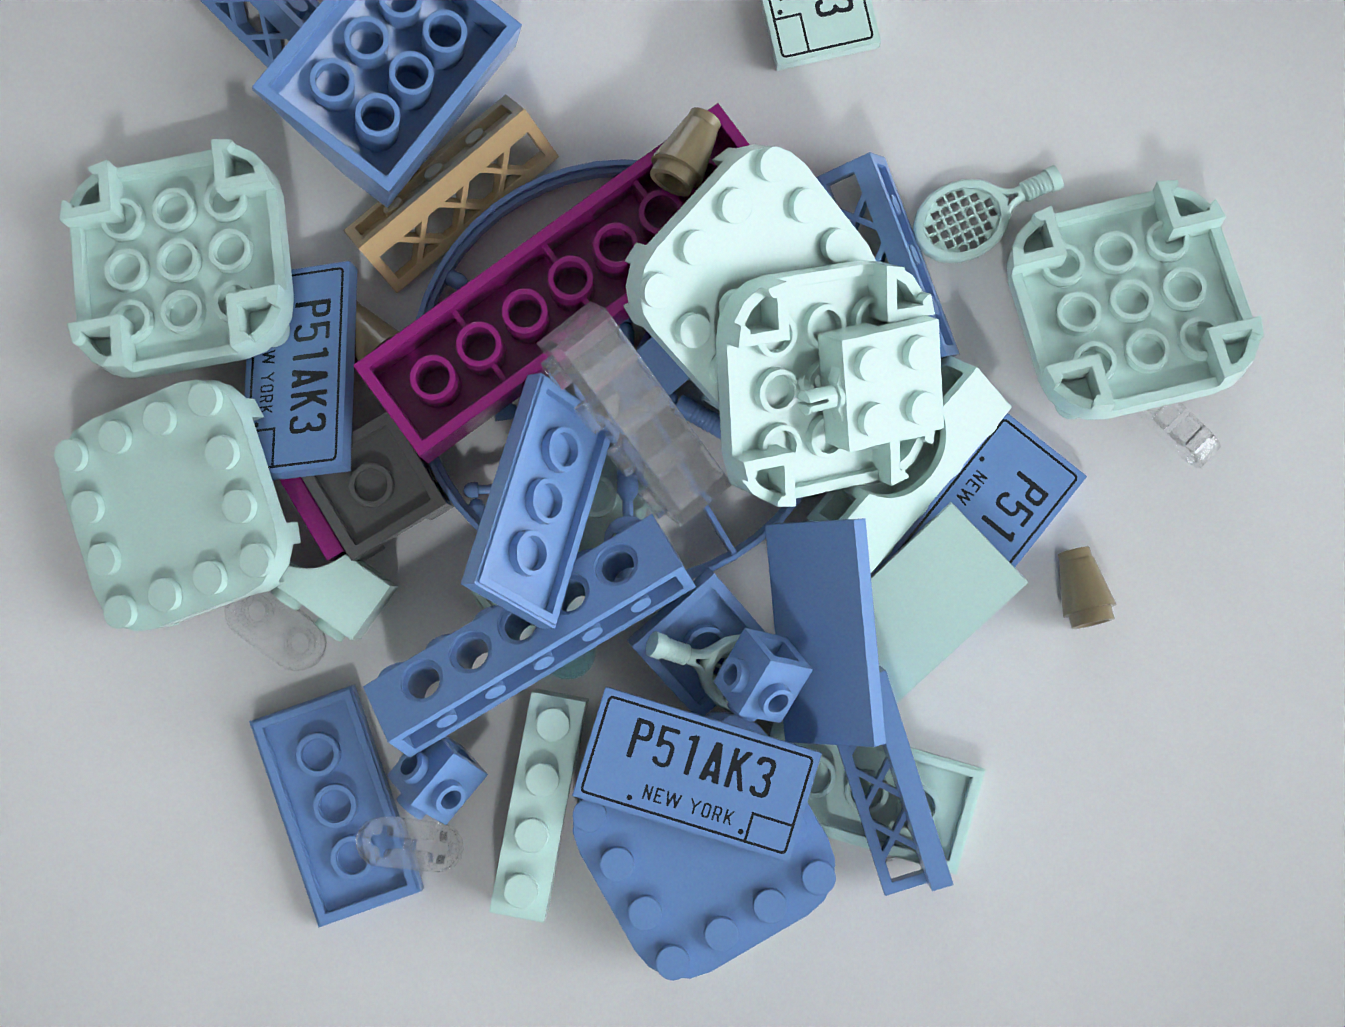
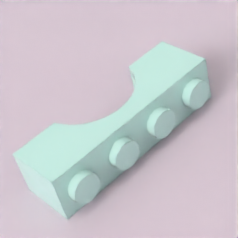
(970, 415)
(342, 595)
(538, 805)

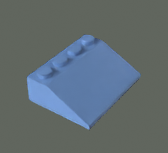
(385, 81)

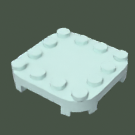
(746, 221)
(179, 262)
(1131, 303)
(772, 353)
(175, 505)

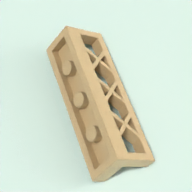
(442, 177)

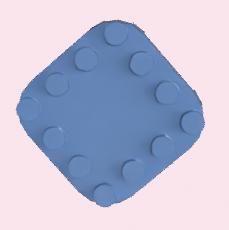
(694, 898)

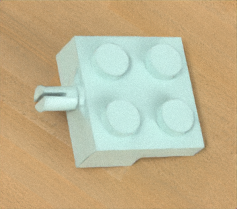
(878, 383)

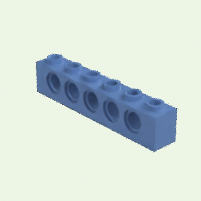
(515, 664)

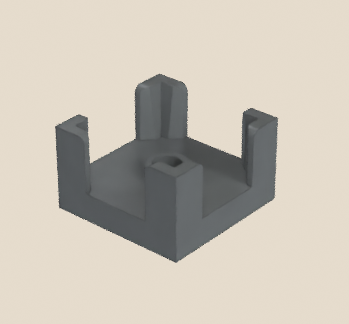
(381, 493)

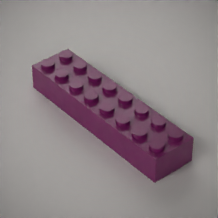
(482, 341)

